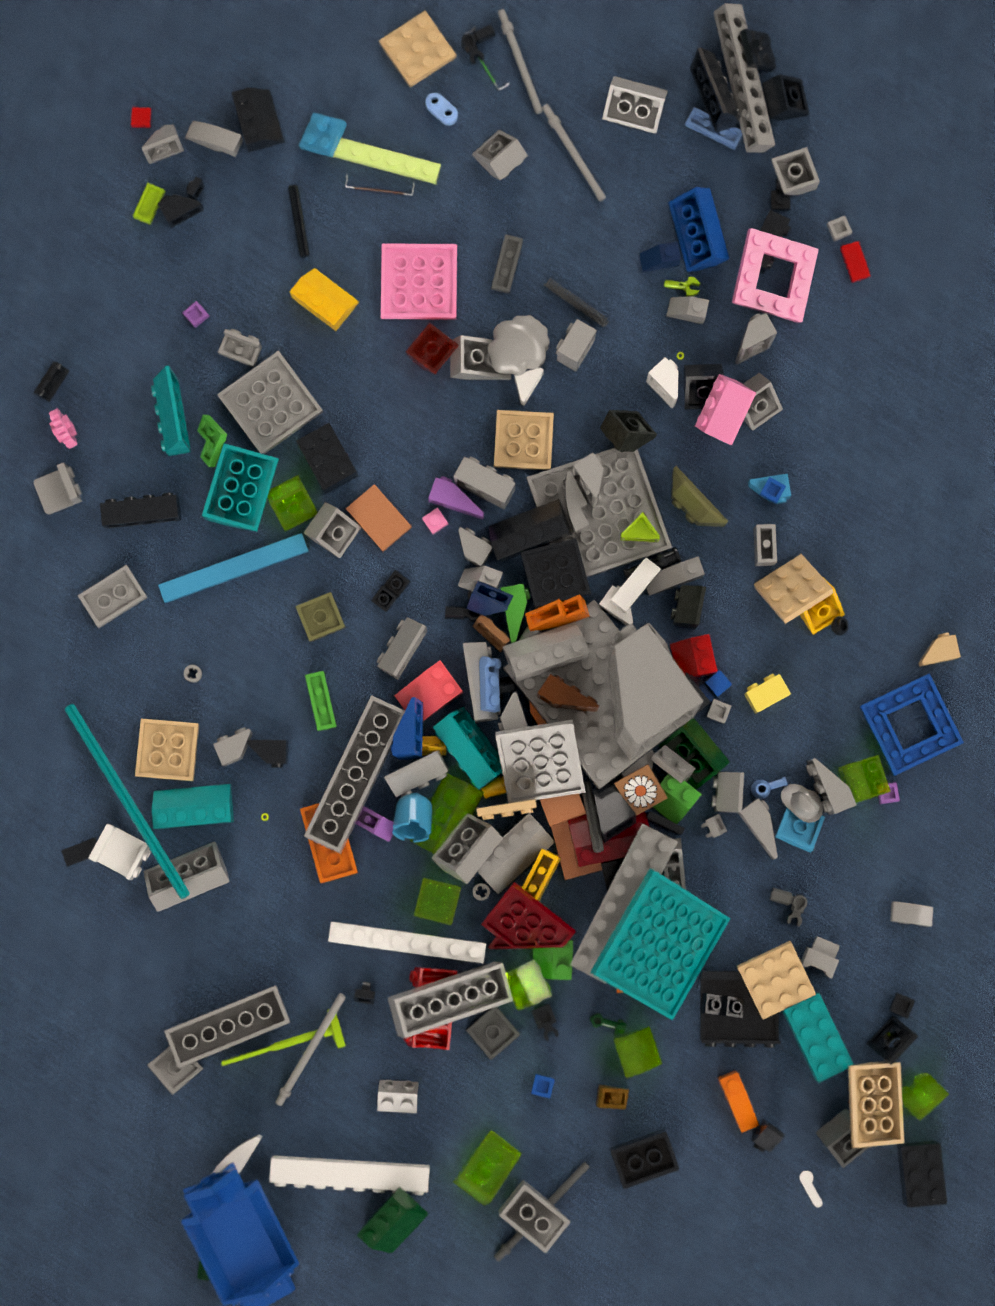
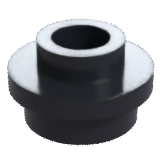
(839, 625)

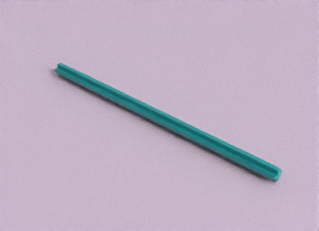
(127, 801)

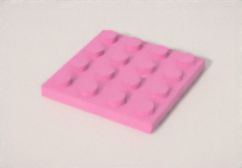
(419, 281)

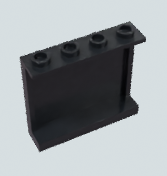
(732, 1030)

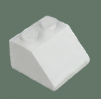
(664, 381)

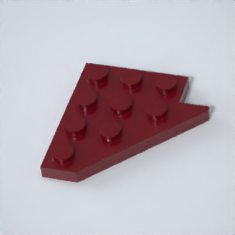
(524, 922)

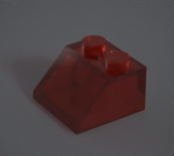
(431, 349)

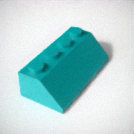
(469, 747)
(192, 806)

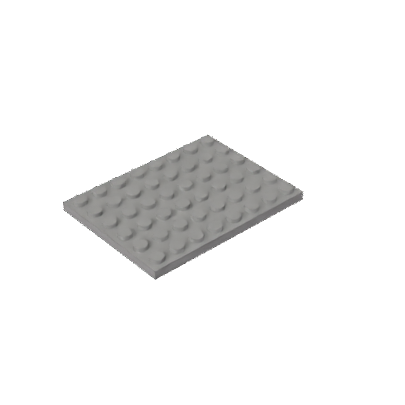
(594, 731)

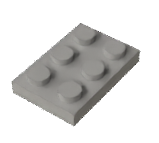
(112, 596)

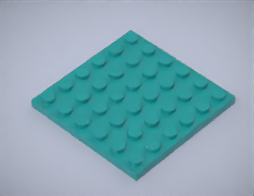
(660, 944)

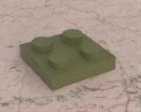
(320, 617)

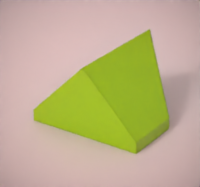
(640, 530)

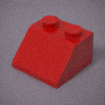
(694, 656)

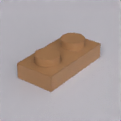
(490, 632)

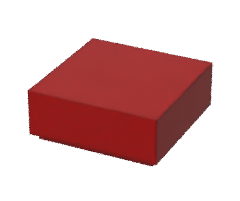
(141, 117)

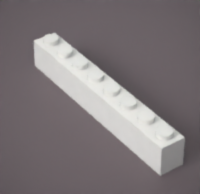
(407, 942)
(349, 1173)

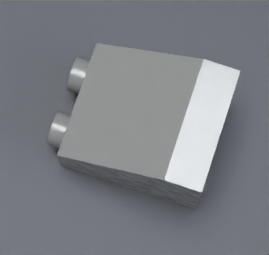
(647, 691)

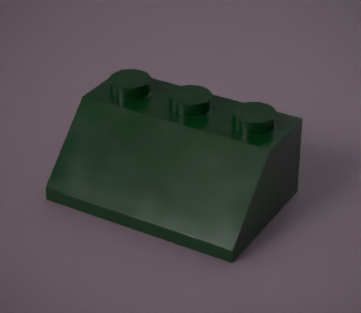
(698, 750)
(392, 1222)

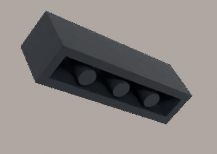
(140, 511)

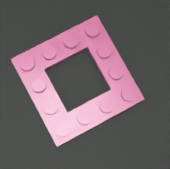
(804, 261)

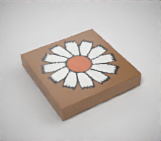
(641, 789)

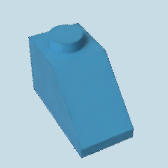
(758, 483)

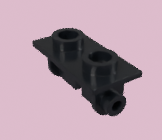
(51, 381)

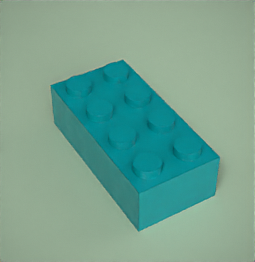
(818, 1038)

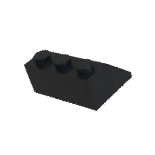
(257, 118)

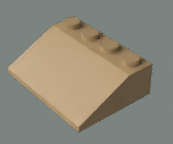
(876, 1104)

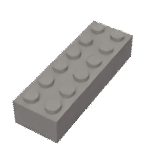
(450, 999)
(227, 1026)

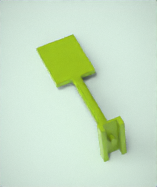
(333, 1030)

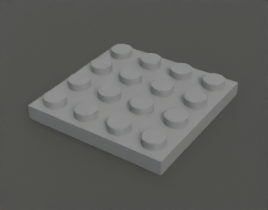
(270, 403)
(540, 761)

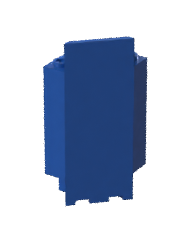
(239, 1239)

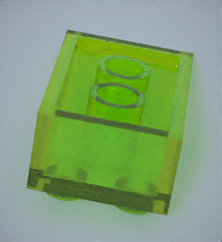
(487, 1168)

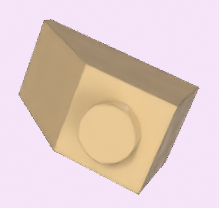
(941, 650)

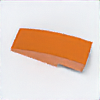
(557, 613)

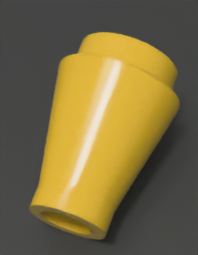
(494, 788)

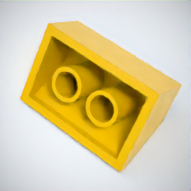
(323, 298)

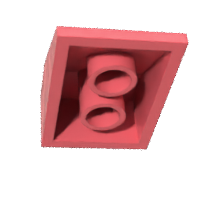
(433, 688)

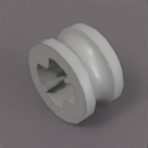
(187, 672)
(484, 886)

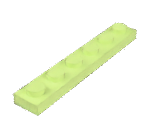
(387, 160)

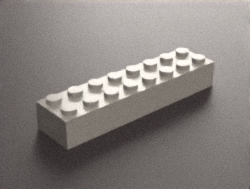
(355, 775)
(647, 851)

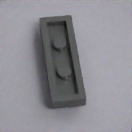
(507, 264)

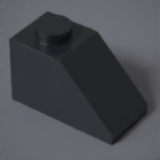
(179, 209)
(271, 751)
(767, 1137)

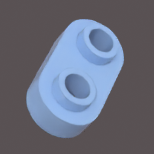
(440, 108)

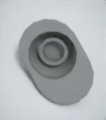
(802, 802)

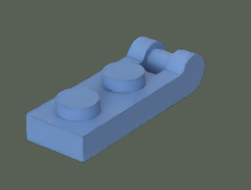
(489, 684)

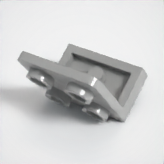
(58, 489)

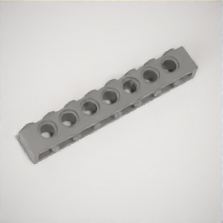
(743, 80)

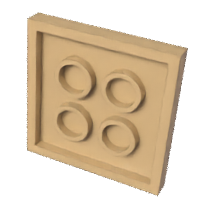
(417, 48)
(523, 440)
(793, 588)
(167, 750)
(506, 809)
(776, 980)

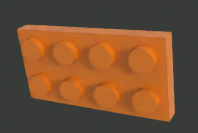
(329, 863)

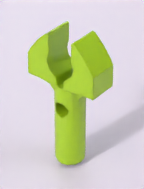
(684, 285)

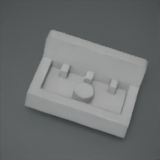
(240, 347)
(673, 764)
(397, 1096)

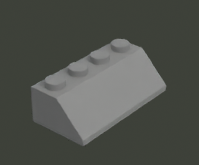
(546, 651)
(473, 653)
(515, 853)
(199, 870)

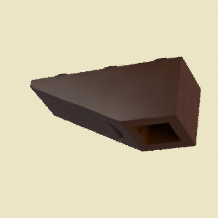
(561, 695)

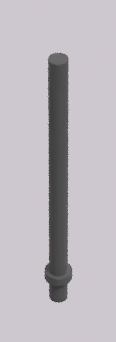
(506, 1248)

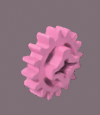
(63, 428)

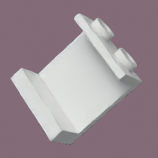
(120, 852)

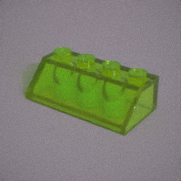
(449, 806)

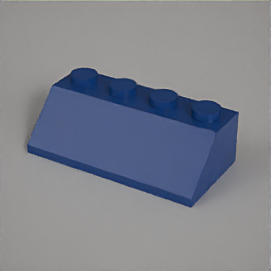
(698, 229)

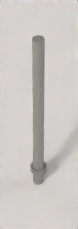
(286, 1090)

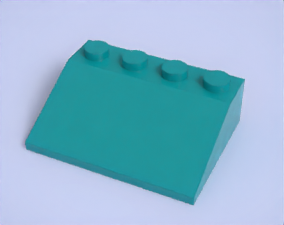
(171, 413)
(240, 488)

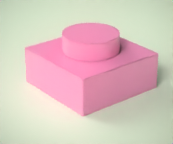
(435, 521)

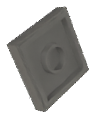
(493, 1032)

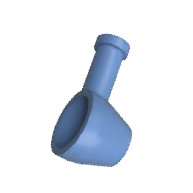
(768, 786)

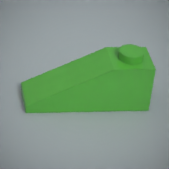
(516, 609)

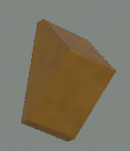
(611, 1097)

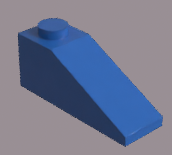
(409, 733)

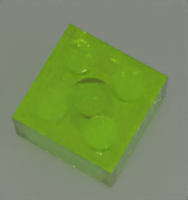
(437, 901)
(527, 985)

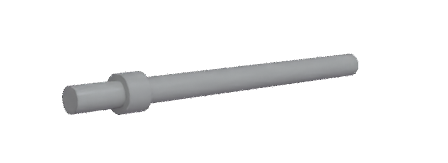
(508, 29)
(554, 122)

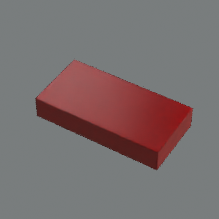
(855, 261)

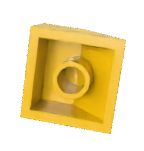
(823, 612)

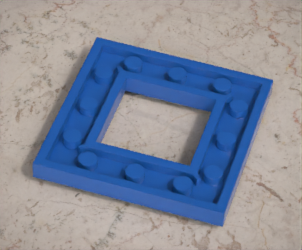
(931, 700)

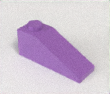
(450, 496)

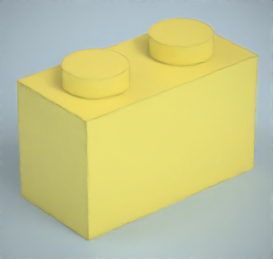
(767, 693)

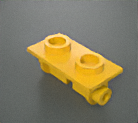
(432, 744)

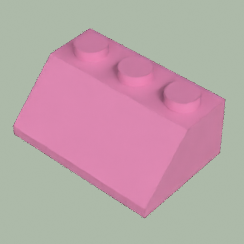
(725, 409)

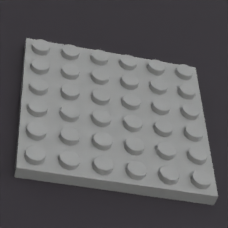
(620, 500)

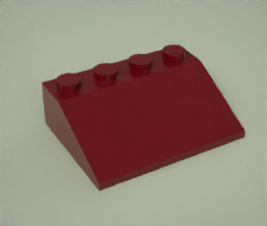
(613, 848)

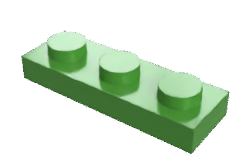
(320, 701)

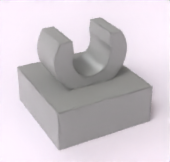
(715, 825)

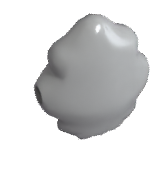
(518, 345)

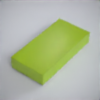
(148, 204)

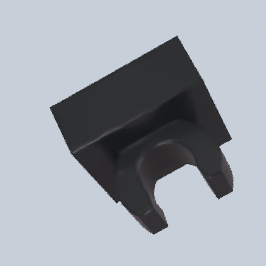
(506, 684)
(365, 995)

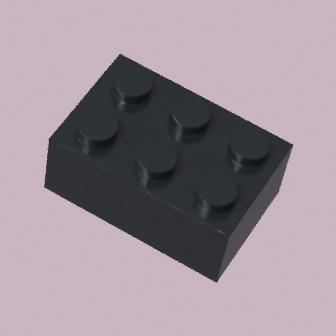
(327, 458)
(644, 1158)
(922, 1174)

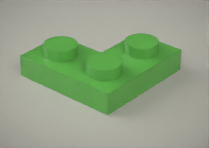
(214, 437)

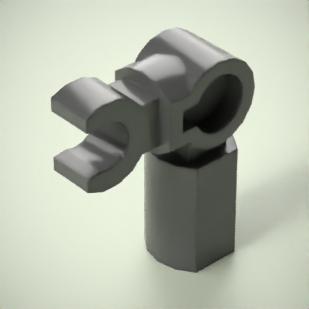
(798, 903)

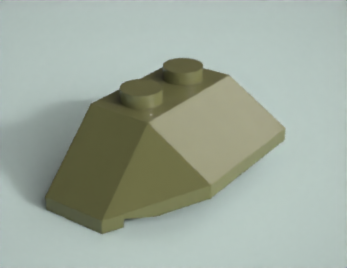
(693, 502)

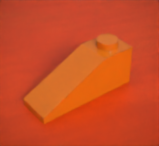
(738, 1101)

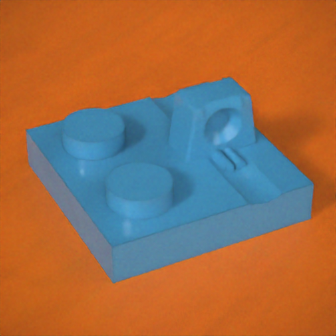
(322, 134)
(798, 832)

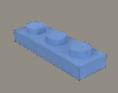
(701, 123)

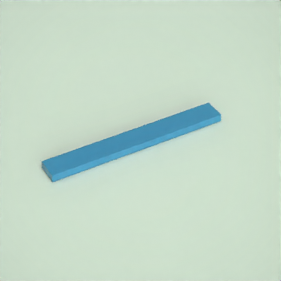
(233, 568)

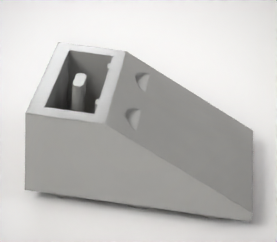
(834, 792)

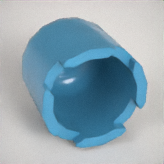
(413, 818)

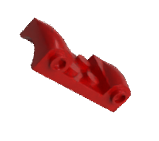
(439, 1036)

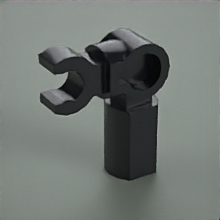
(469, 42)
(460, 613)

